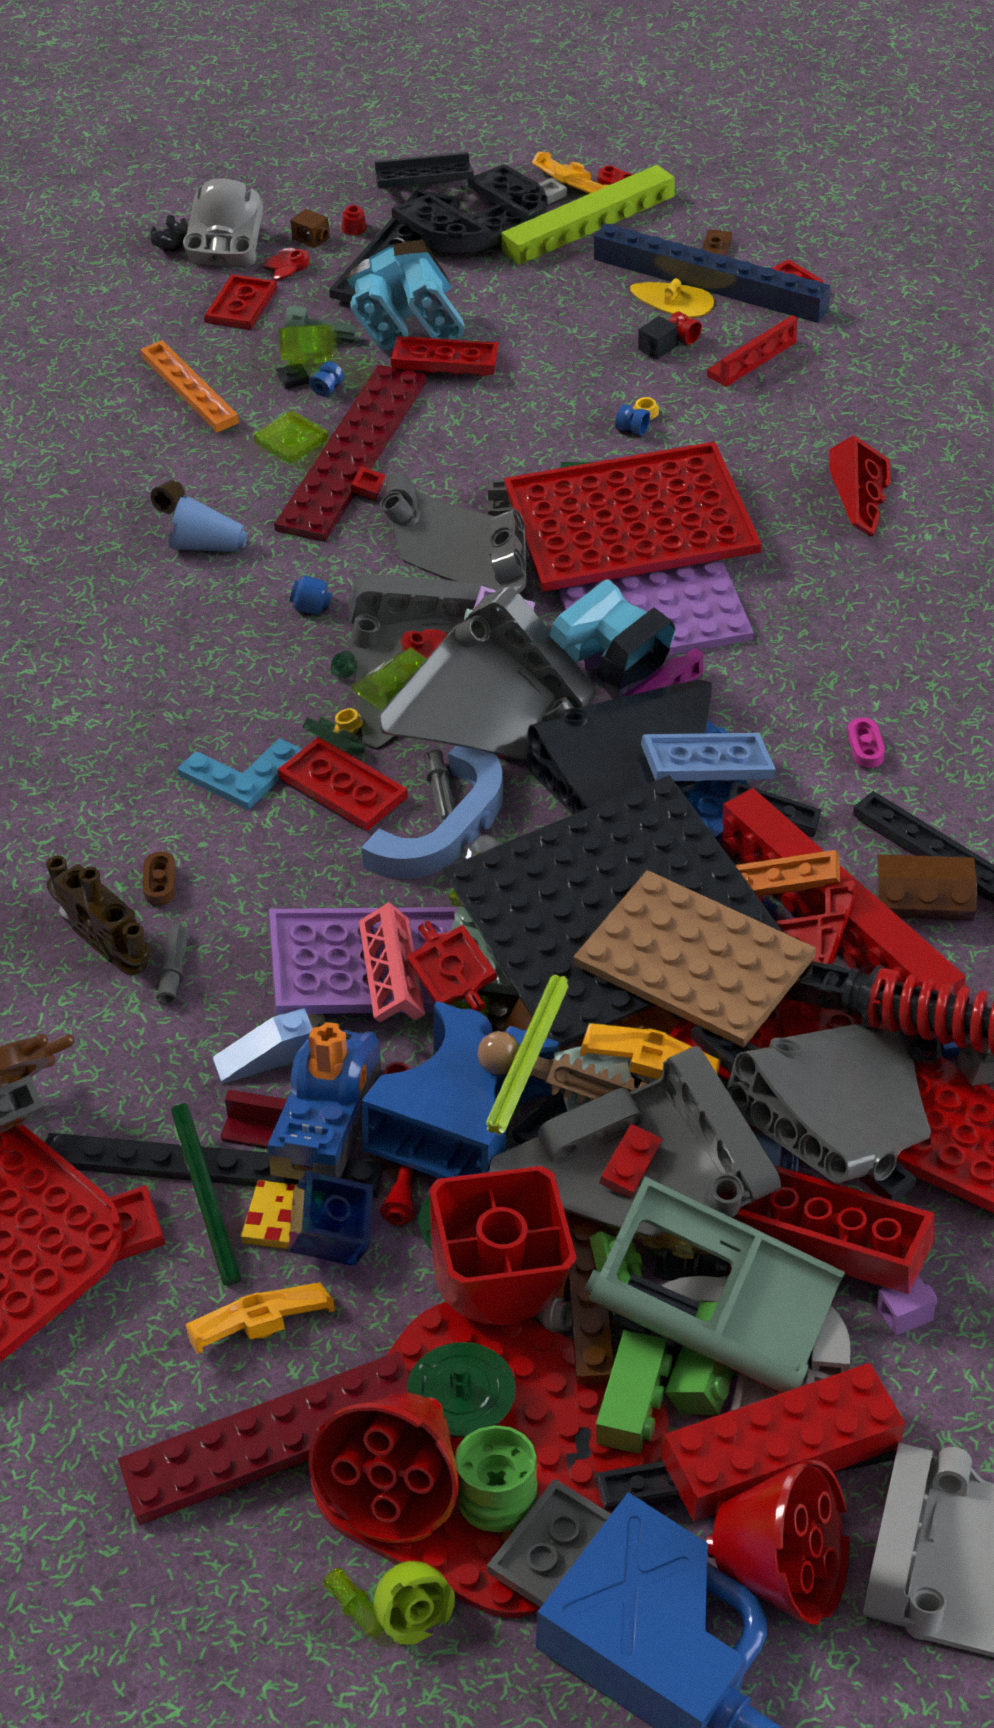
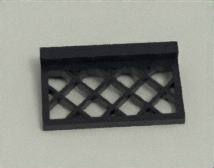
(423, 169)

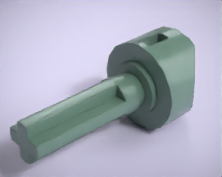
(298, 316)

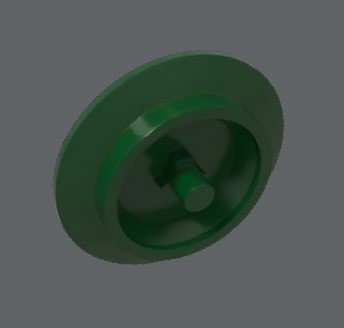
(469, 1384)

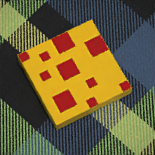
(269, 1215)

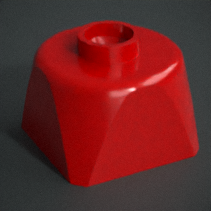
(500, 1243)

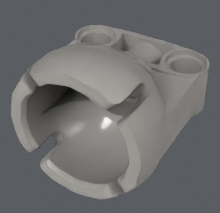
(224, 224)

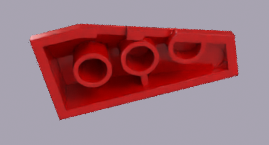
(860, 478)

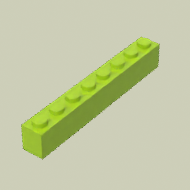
(587, 214)

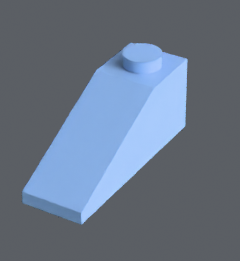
(265, 1047)

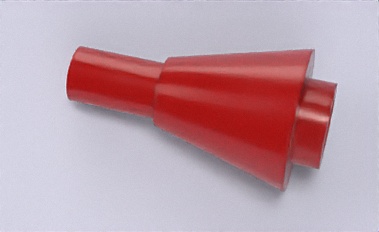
(399, 1203)

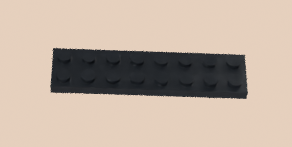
(392, 233)

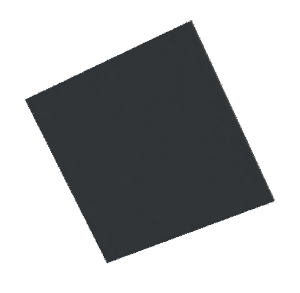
(558, 884)

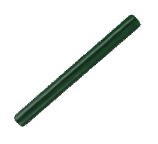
(206, 1195)

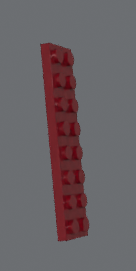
(250, 1441)

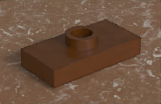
(717, 241)

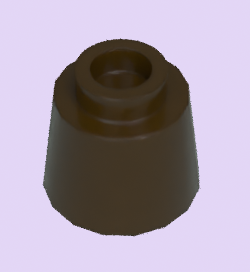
(167, 495)

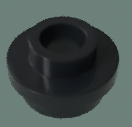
(924, 1051)

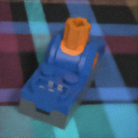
(325, 1102)

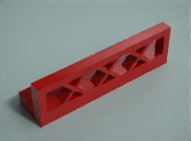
(755, 352)

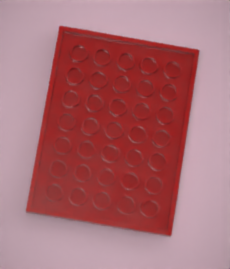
(631, 516)

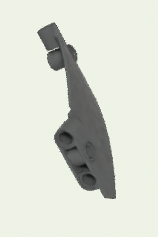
(456, 540)

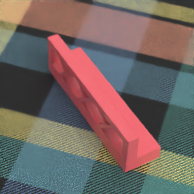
(401, 979)

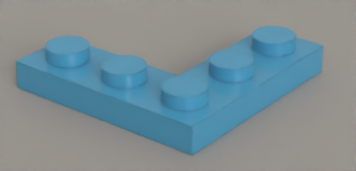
(233, 785)

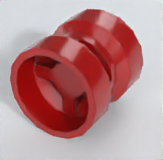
(688, 329)

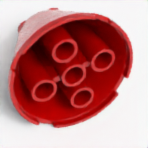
(387, 1467)
(787, 1541)

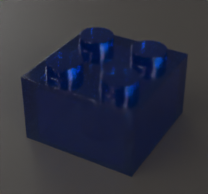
(331, 1218)

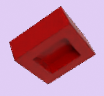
(368, 483)

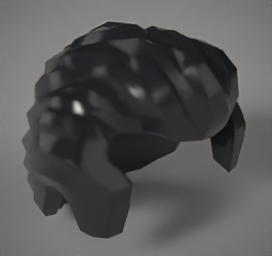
(172, 237)

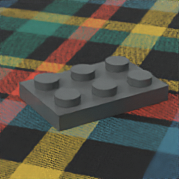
(547, 1542)

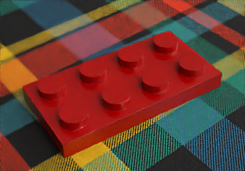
(445, 355)
(343, 783)

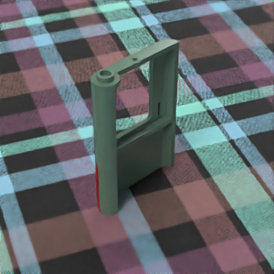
(767, 1306)

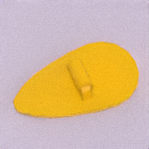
(674, 297)

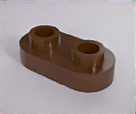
(159, 878)

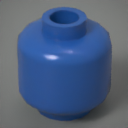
(310, 595)

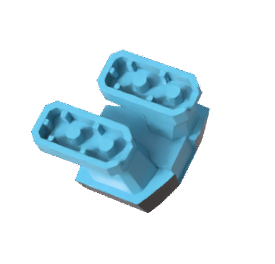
(398, 285)

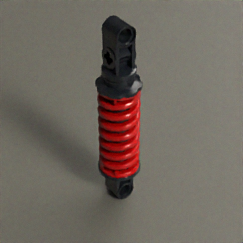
(900, 1005)

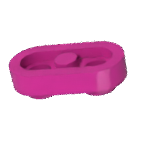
(869, 748)

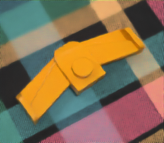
(572, 174)
(645, 1047)
(258, 1314)

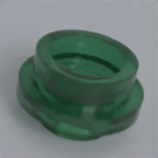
(343, 665)

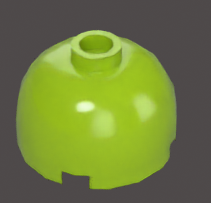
(411, 1596)

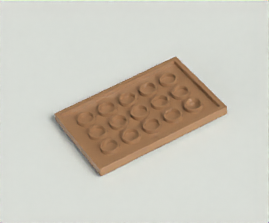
(695, 957)

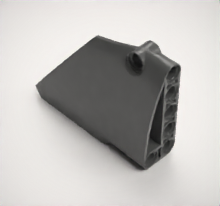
(702, 1150)

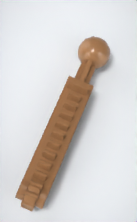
(500, 1048)

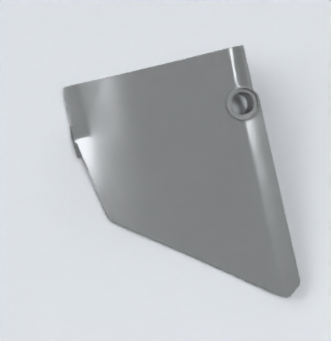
(936, 1551)

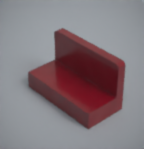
(251, 1118)

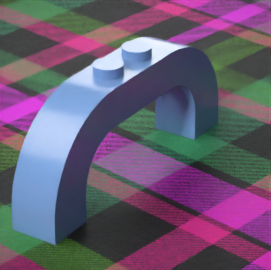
(428, 854)

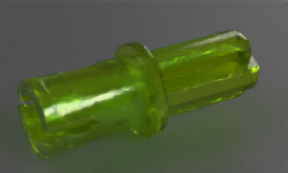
(353, 1601)

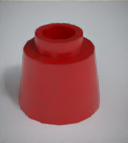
(353, 221)

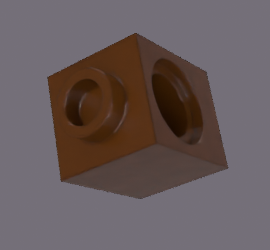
(310, 228)

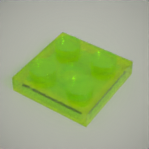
(291, 436)

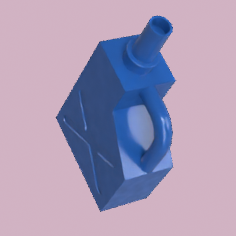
(636, 1624)

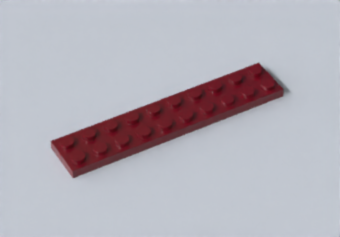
(355, 443)

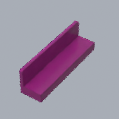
(674, 672)

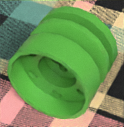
(496, 1478)

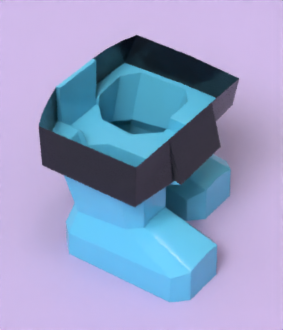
(625, 631)

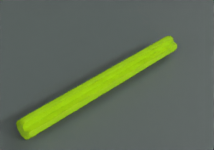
(527, 1055)

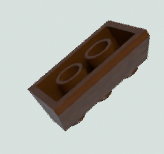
(928, 886)

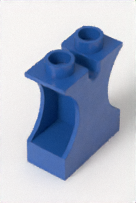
(440, 1109)

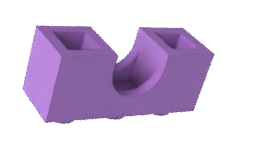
(909, 1310)

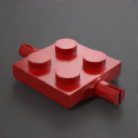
(451, 966)

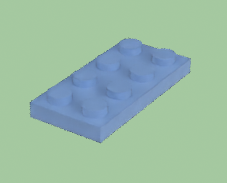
(708, 756)

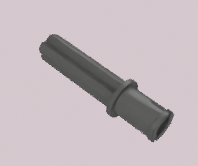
(438, 778)
(172, 973)

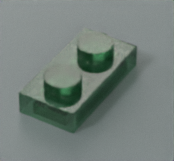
(344, 740)

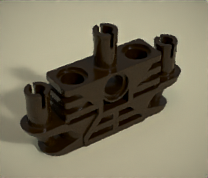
(98, 915)

